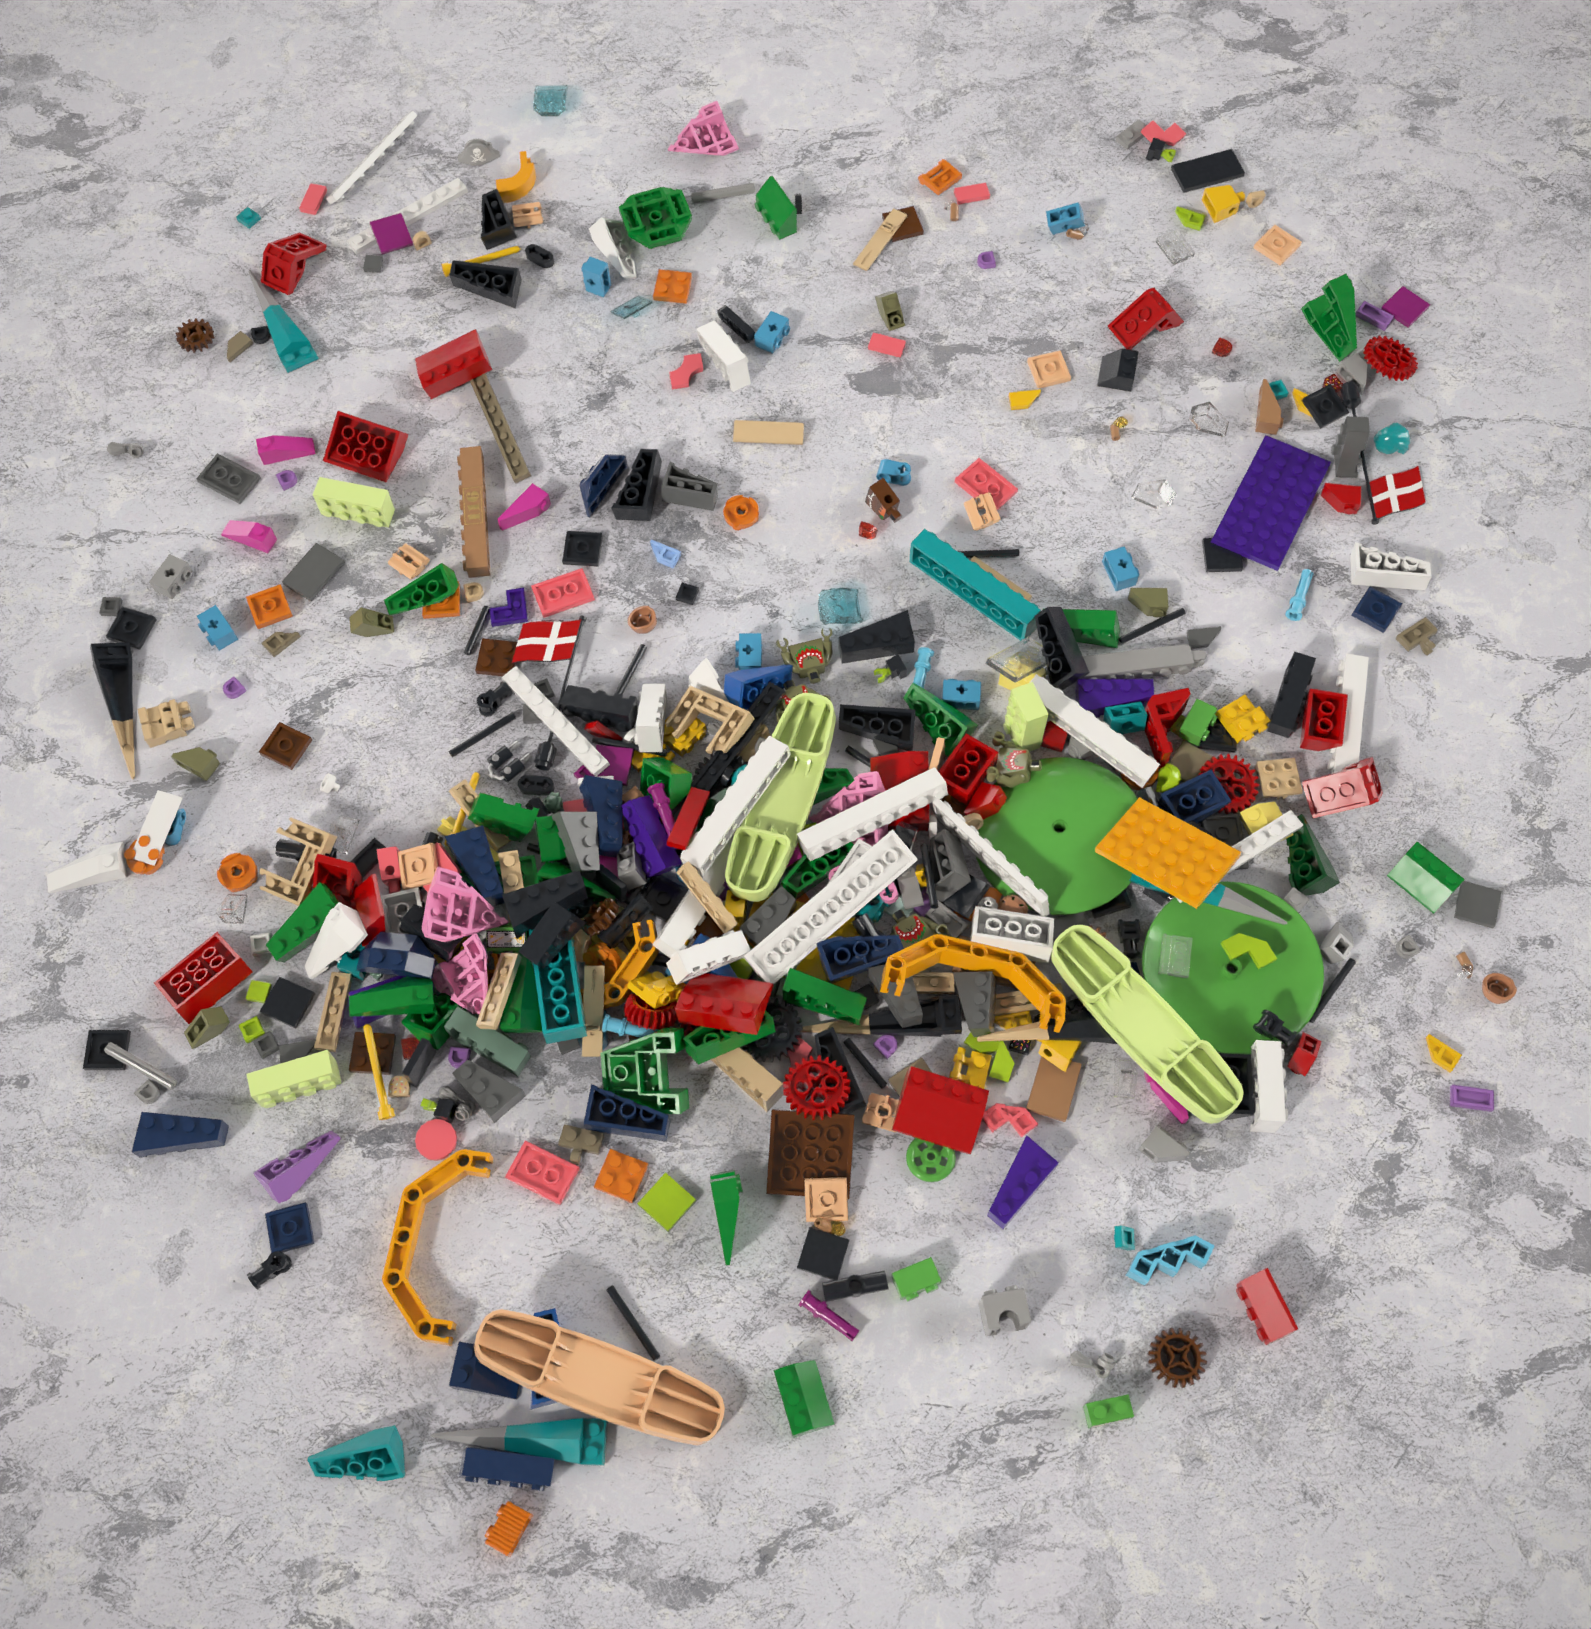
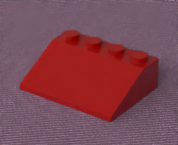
(452, 364)
(364, 446)
(897, 769)
(203, 977)
(724, 1003)
(940, 1110)

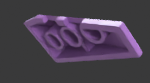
(286, 1176)

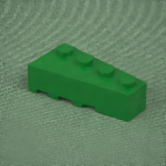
(809, 873)
(303, 925)
(823, 997)
(710, 1043)

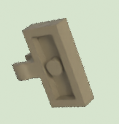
(1418, 635)
(580, 1141)

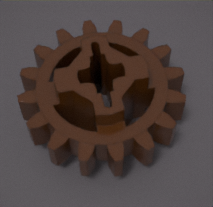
(195, 335)
(600, 916)

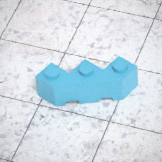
(1169, 1258)

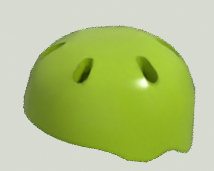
(1168, 778)

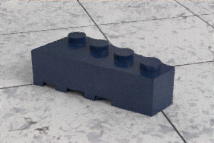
(605, 798)
(476, 860)
(624, 1117)
(177, 1133)
(506, 1468)

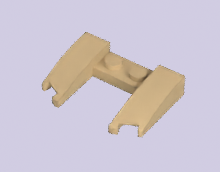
(695, 701)
(300, 885)

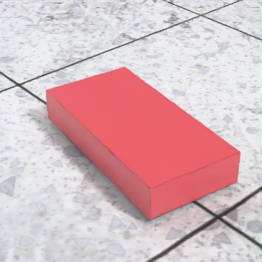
(971, 193)
(313, 199)
(886, 345)

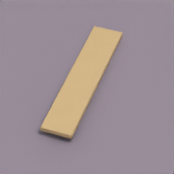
(880, 239)
(593, 1010)

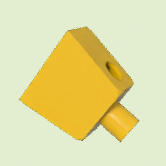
(1222, 201)
(737, 908)
(1059, 1052)

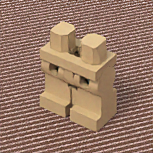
(165, 722)

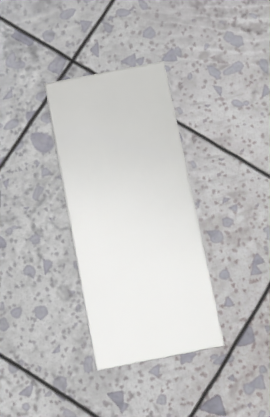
(157, 825)

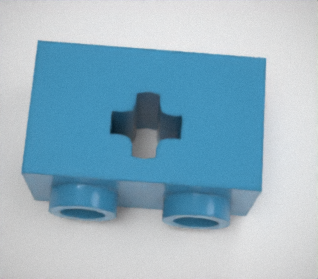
(1065, 218)
(596, 276)
(772, 332)
(1120, 568)
(217, 628)
(749, 644)
(968, 700)

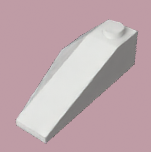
(614, 243)
(93, 868)

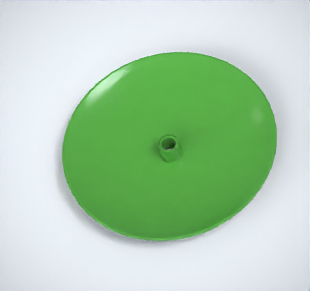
(1070, 797)
(1227, 1004)

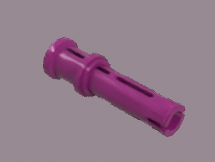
(662, 803)
(820, 1309)

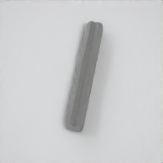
(723, 192)
(140, 1066)

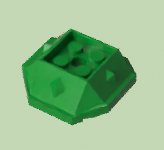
(656, 216)

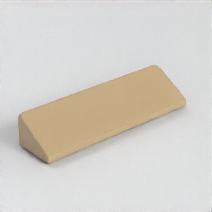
(768, 432)

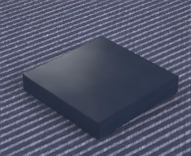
(1376, 609)
(289, 1228)

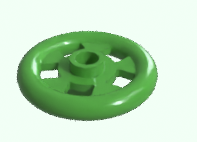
(921, 1171)

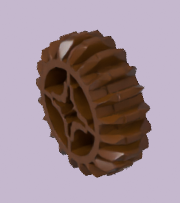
(1184, 1365)

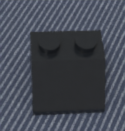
(1118, 370)

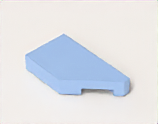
(665, 554)

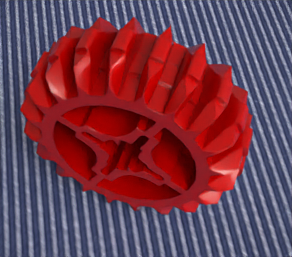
(645, 1016)

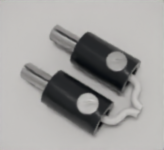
(503, 755)

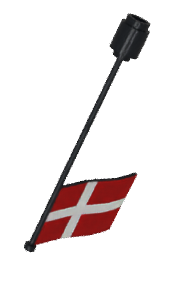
(1391, 492)
(549, 643)

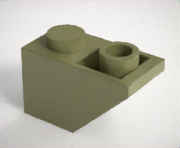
(890, 310)
(370, 623)

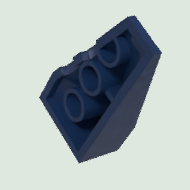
(849, 956)

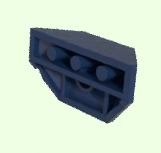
(601, 480)
(397, 955)

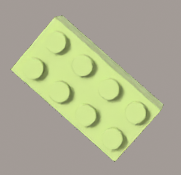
(354, 502)
(1025, 717)
(294, 1079)

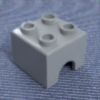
(1009, 1304)

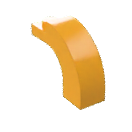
(519, 184)

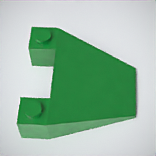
(1334, 316)
(641, 1071)
(726, 1199)

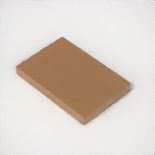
(1053, 1090)

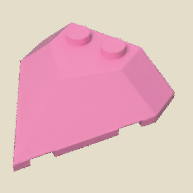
(706, 134)
(861, 789)
(456, 909)
(465, 976)

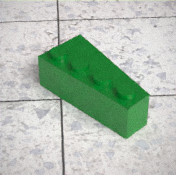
(1094, 626)

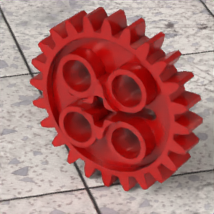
(1390, 358)
(1226, 767)
(832, 1096)

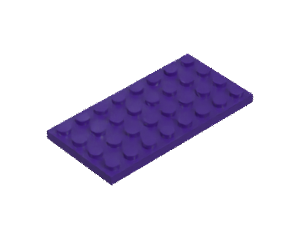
(1271, 502)

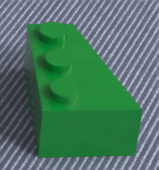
(502, 817)

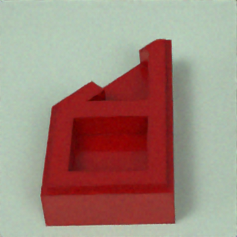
(598, 729)

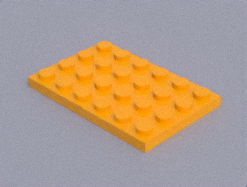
(1168, 852)

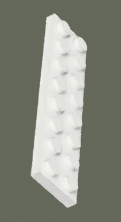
(991, 858)

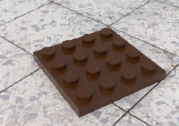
(808, 1150)

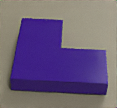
(514, 612)

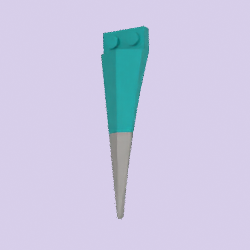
(288, 339)
(1225, 898)
(568, 1440)

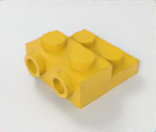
(1243, 719)
(686, 741)
(656, 989)

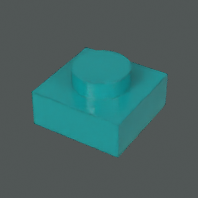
(248, 217)
(1279, 389)
(1124, 1238)

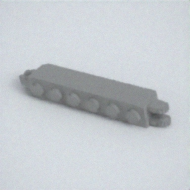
(1144, 663)

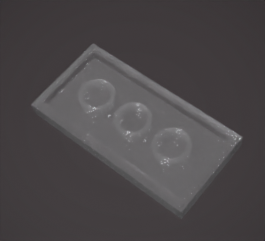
(1018, 660)

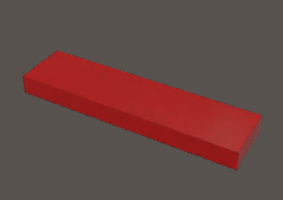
(688, 818)

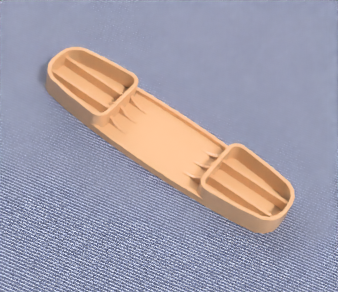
(599, 1378)

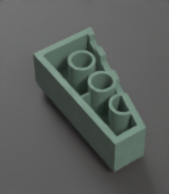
(487, 1042)

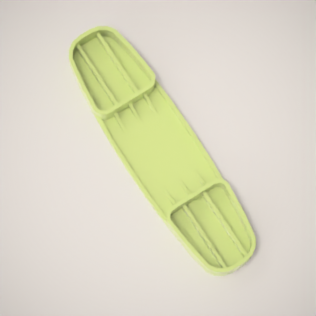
(770, 830)
(1146, 1025)

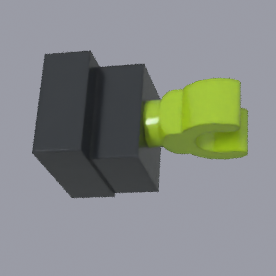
(1157, 150)
(894, 668)
(443, 1110)

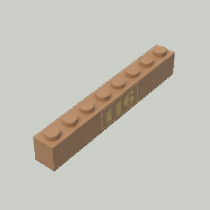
(474, 512)

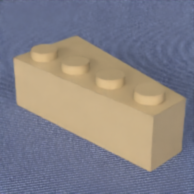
(751, 1077)

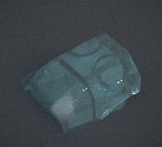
(550, 100)
(839, 606)

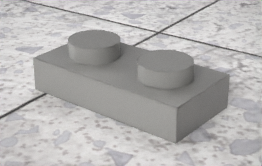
(1131, 135)
(945, 916)

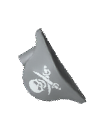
(478, 152)

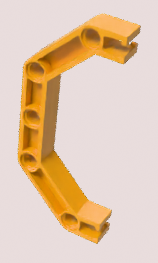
(978, 958)
(633, 966)
(409, 1221)

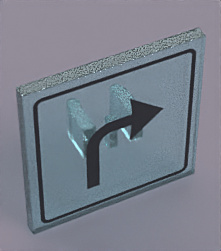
(631, 307)

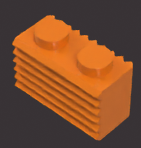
(508, 1528)

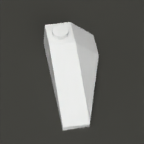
(706, 679)
(339, 933)

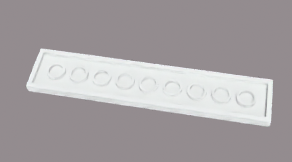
(830, 908)

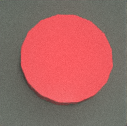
(436, 1139)

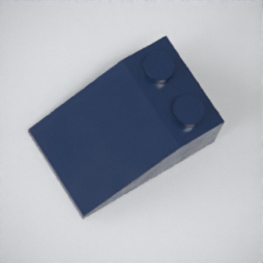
(1195, 798)
(475, 1377)

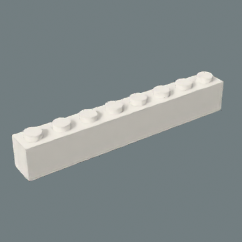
(1350, 682)
(1095, 734)
(736, 805)
(872, 814)
(690, 911)

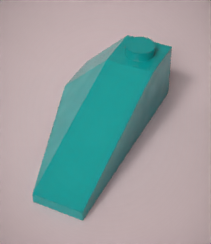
(368, 1455)

